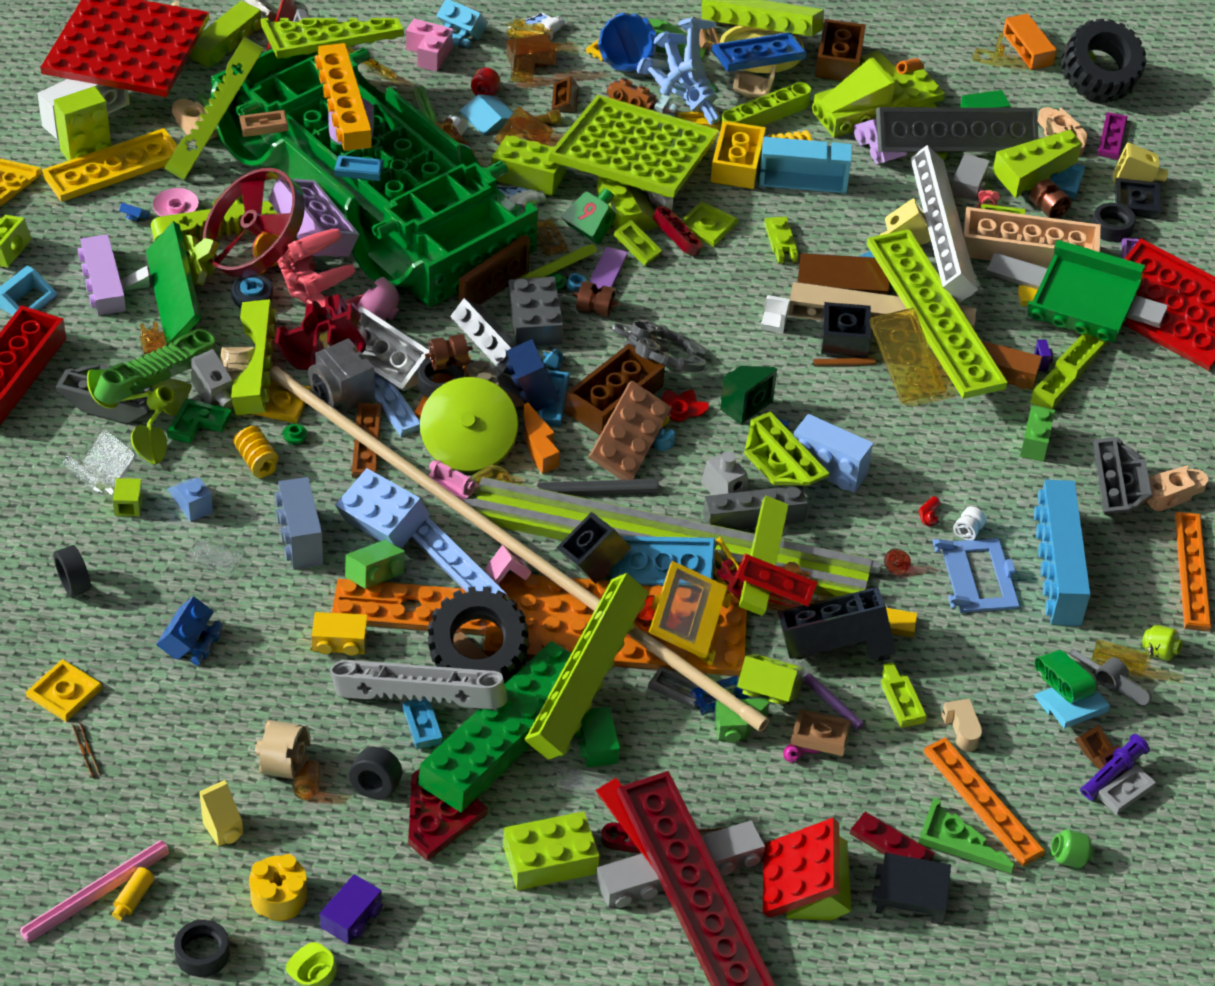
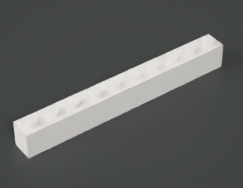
(944, 224)

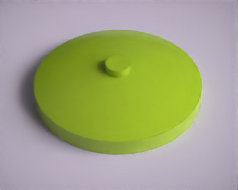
(469, 424)

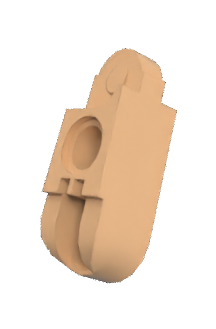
(187, 114)
(1059, 121)
(1175, 487)

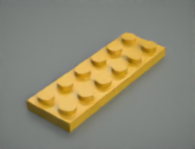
(110, 165)

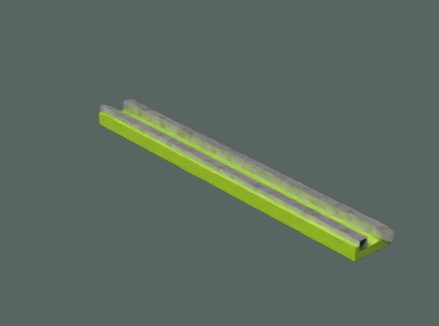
(558, 514)

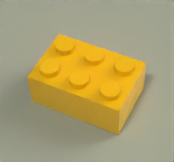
(737, 155)

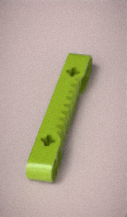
(245, 57)
(196, 221)

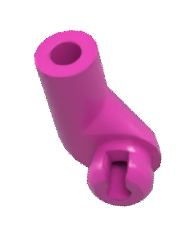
(793, 753)

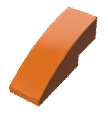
(539, 441)

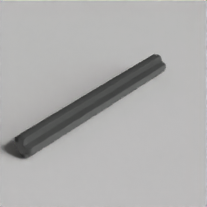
(602, 487)

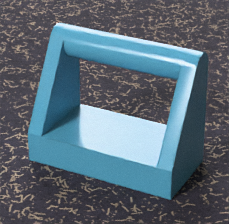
(20, 285)

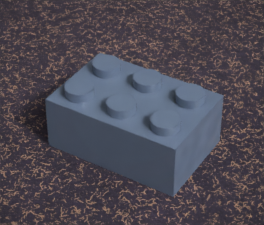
(299, 522)

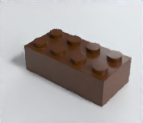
(598, 394)

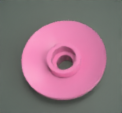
(175, 202)

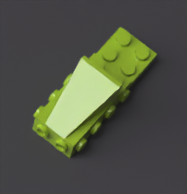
(868, 89)

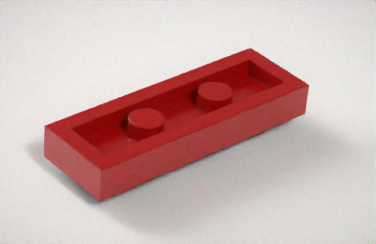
(776, 579)

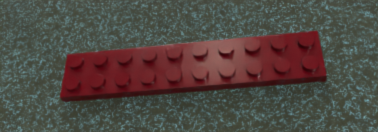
(693, 883)

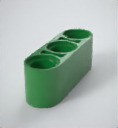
(1065, 676)

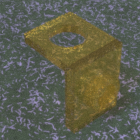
(999, 52)

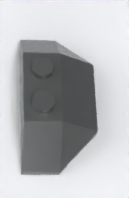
(75, 389)
(1120, 476)

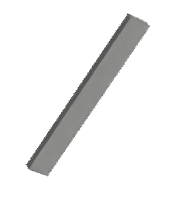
(1031, 275)

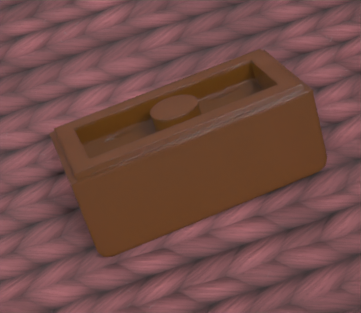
(565, 95)

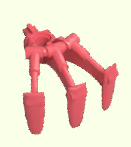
(299, 268)

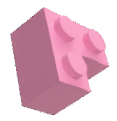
(430, 42)

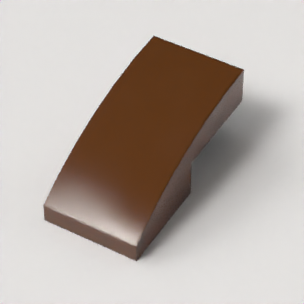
(1097, 747)

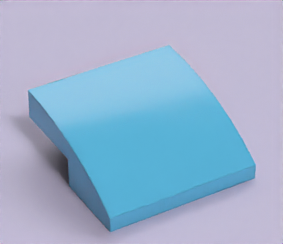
(1072, 713)

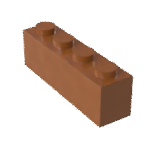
(1015, 365)

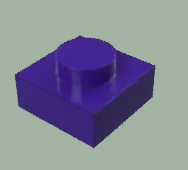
(1047, 354)

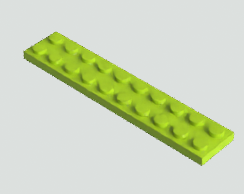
(939, 315)

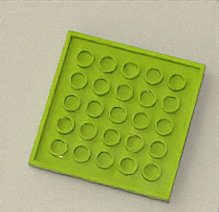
(634, 146)

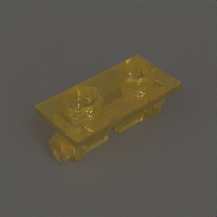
(520, 29)

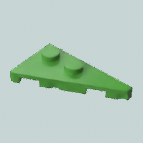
(954, 837)

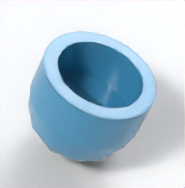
(575, 277)

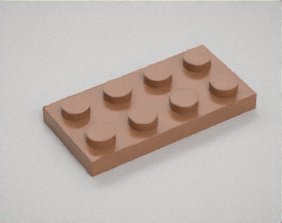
(629, 432)

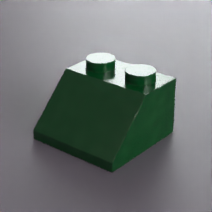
(747, 391)

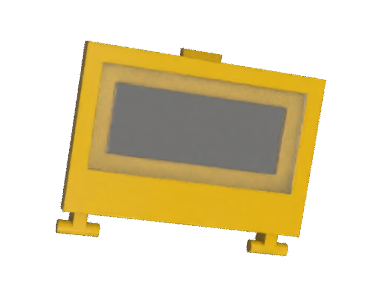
(689, 610)

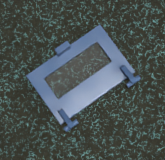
(978, 575)

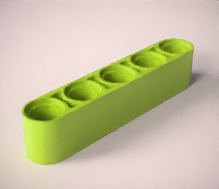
(771, 106)

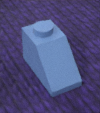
(192, 498)

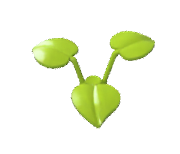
(167, 396)

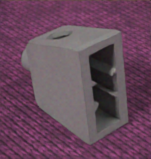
(211, 379)
(725, 475)

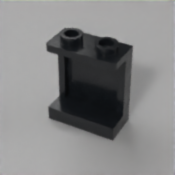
(912, 885)

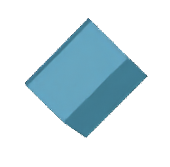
(486, 113)

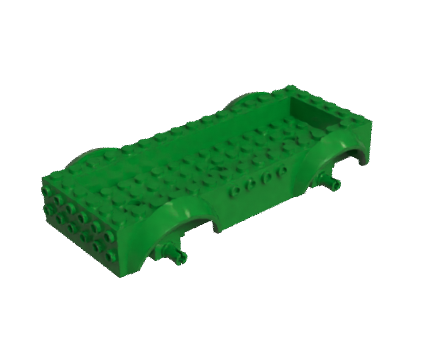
(434, 202)

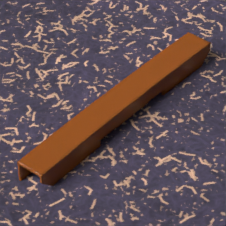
(845, 362)

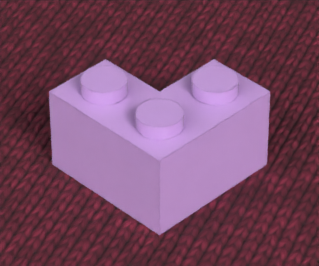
(867, 134)

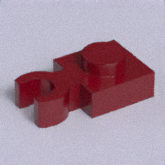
(728, 573)

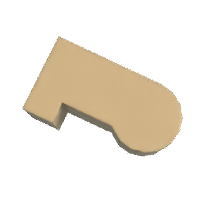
(965, 723)

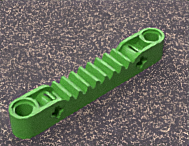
(135, 376)

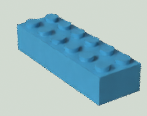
(1062, 553)

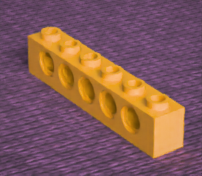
(343, 96)

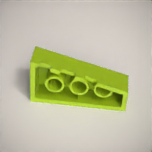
(1036, 160)

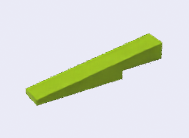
(1067, 371)

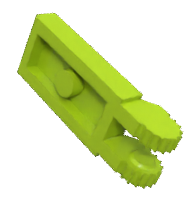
(781, 238)

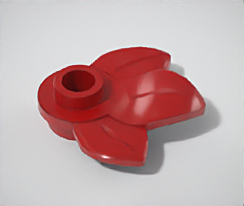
(684, 405)

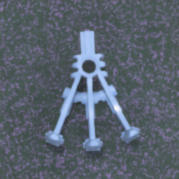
(694, 84)

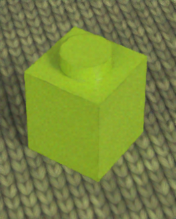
(127, 497)

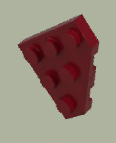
(436, 823)

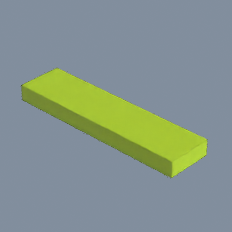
(561, 262)

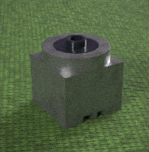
(342, 377)

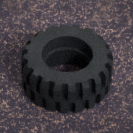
(1113, 40)
(483, 606)

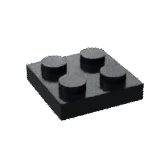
(1139, 196)

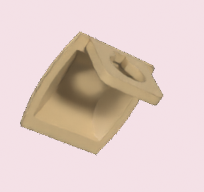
(753, 85)
(236, 359)

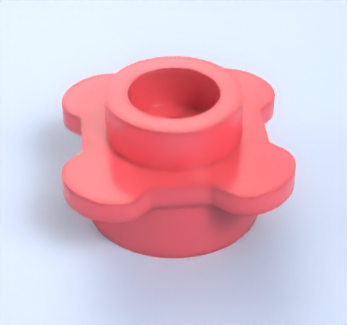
(988, 195)

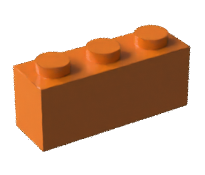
(1029, 41)

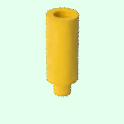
(132, 893)

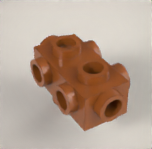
(628, 93)

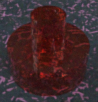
(897, 561)

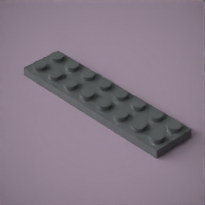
(954, 128)

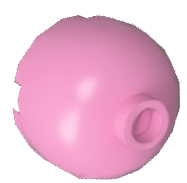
(381, 300)

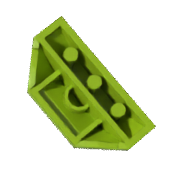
(780, 454)

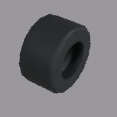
(381, 762)

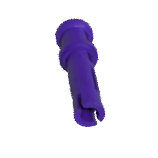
(1122, 759)

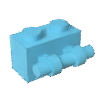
(462, 19)

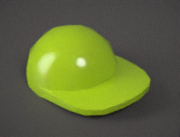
(312, 966)

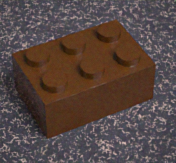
(839, 49)

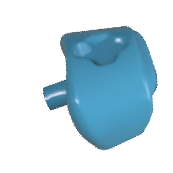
(553, 359)
(664, 440)

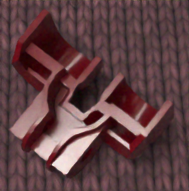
(335, 318)

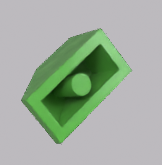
(731, 726)

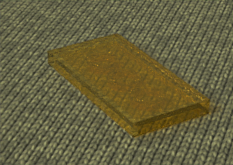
(907, 355)

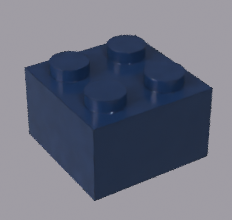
(531, 376)

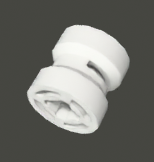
(970, 523)

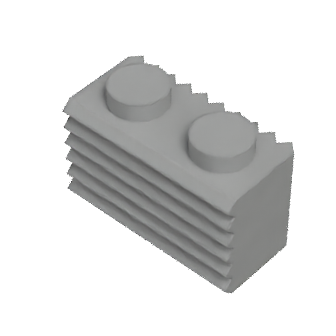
(971, 177)

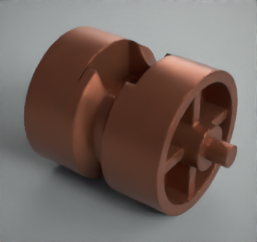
(1050, 199)
(594, 298)
(449, 351)

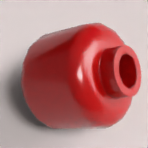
(485, 82)

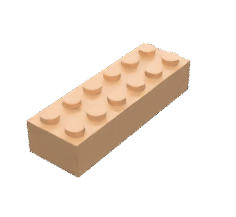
(1023, 235)

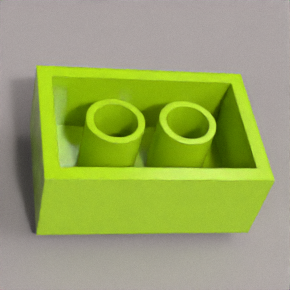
(82, 123)
(528, 165)
(771, 678)
(550, 850)

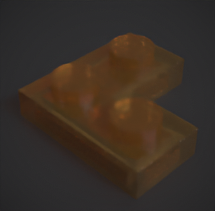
(528, 53)
(524, 126)

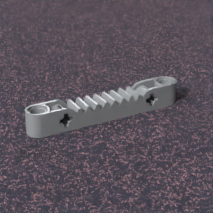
(484, 687)

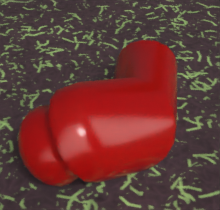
(927, 511)

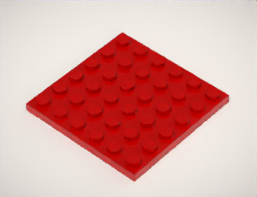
(126, 44)

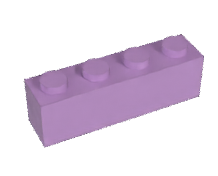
(102, 275)

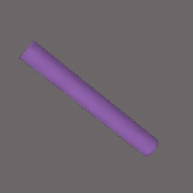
(833, 701)

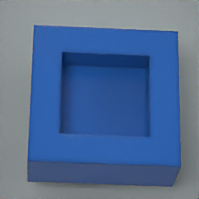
(133, 212)

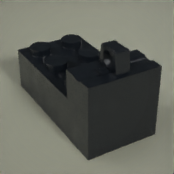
(839, 623)

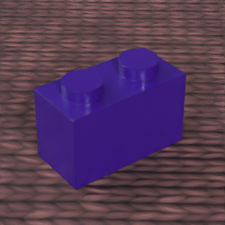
(351, 909)

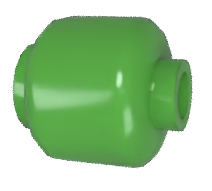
(1072, 848)

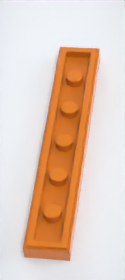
(1192, 571)
(984, 802)

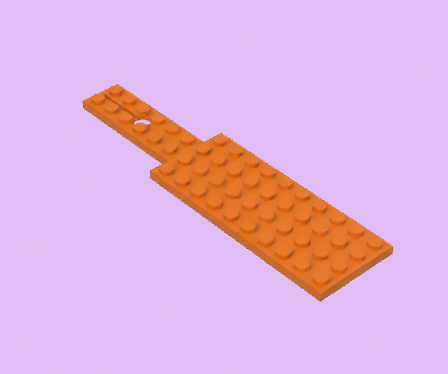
(550, 616)

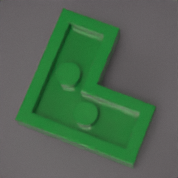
(195, 415)

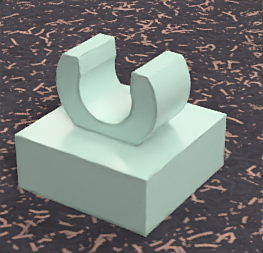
(664, 107)

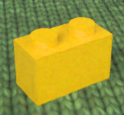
(339, 633)

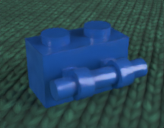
(185, 629)

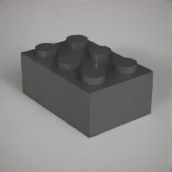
(535, 311)

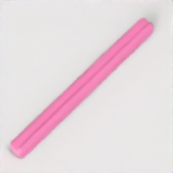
(93, 891)

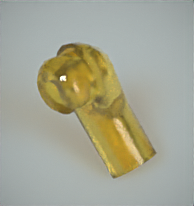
(493, 472)

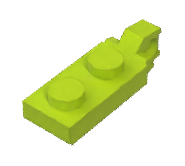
(902, 697)

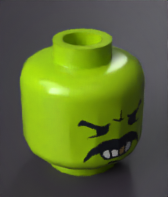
(1162, 642)

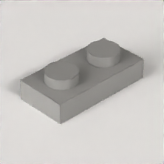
(1126, 789)

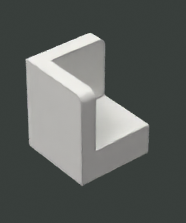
(775, 314)

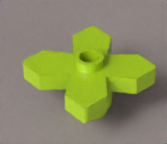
(199, 256)

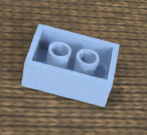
(837, 450)
(382, 509)

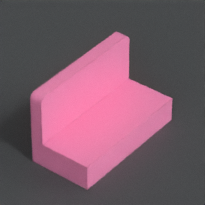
(506, 560)

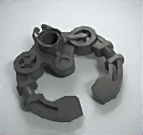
(644, 338)

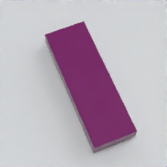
(1112, 136)

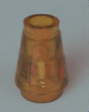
(307, 781)

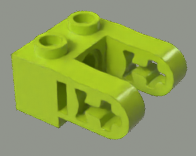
(13, 238)

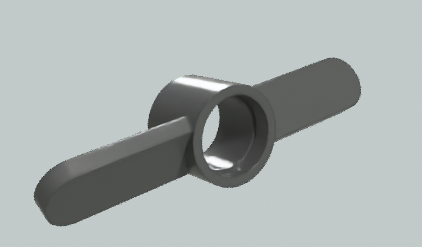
(1114, 675)

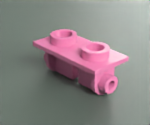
(454, 481)

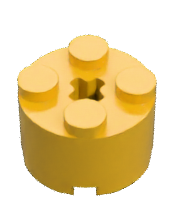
(278, 887)

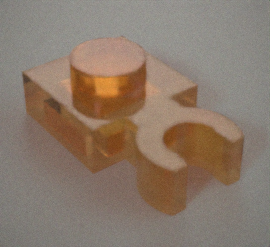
(151, 338)

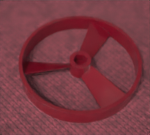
(284, 225)

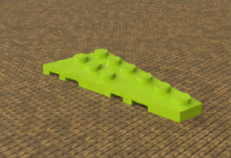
(304, 37)

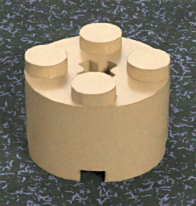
(283, 749)

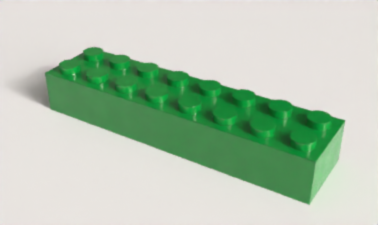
(492, 737)

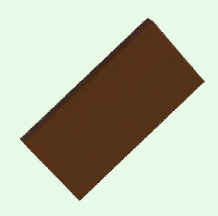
(843, 272)
(493, 274)

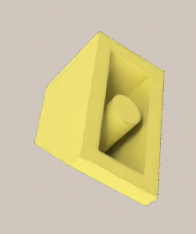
(220, 814)

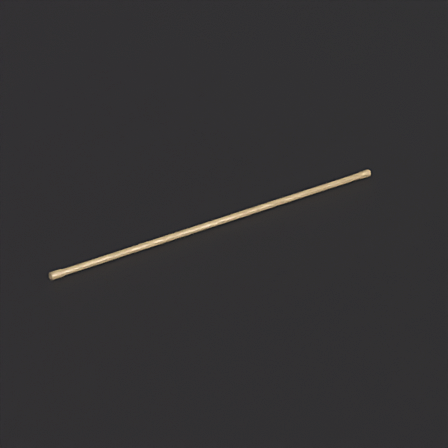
(746, 712)

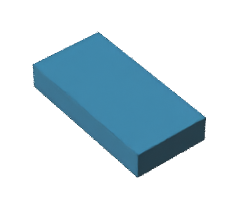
(359, 167)

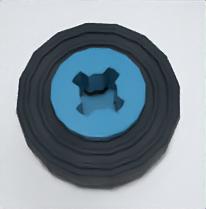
(251, 289)

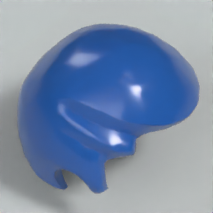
(627, 41)

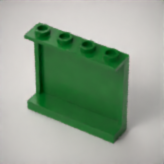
(1087, 291)

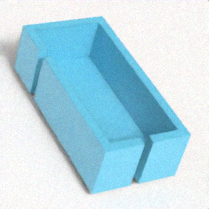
(805, 165)

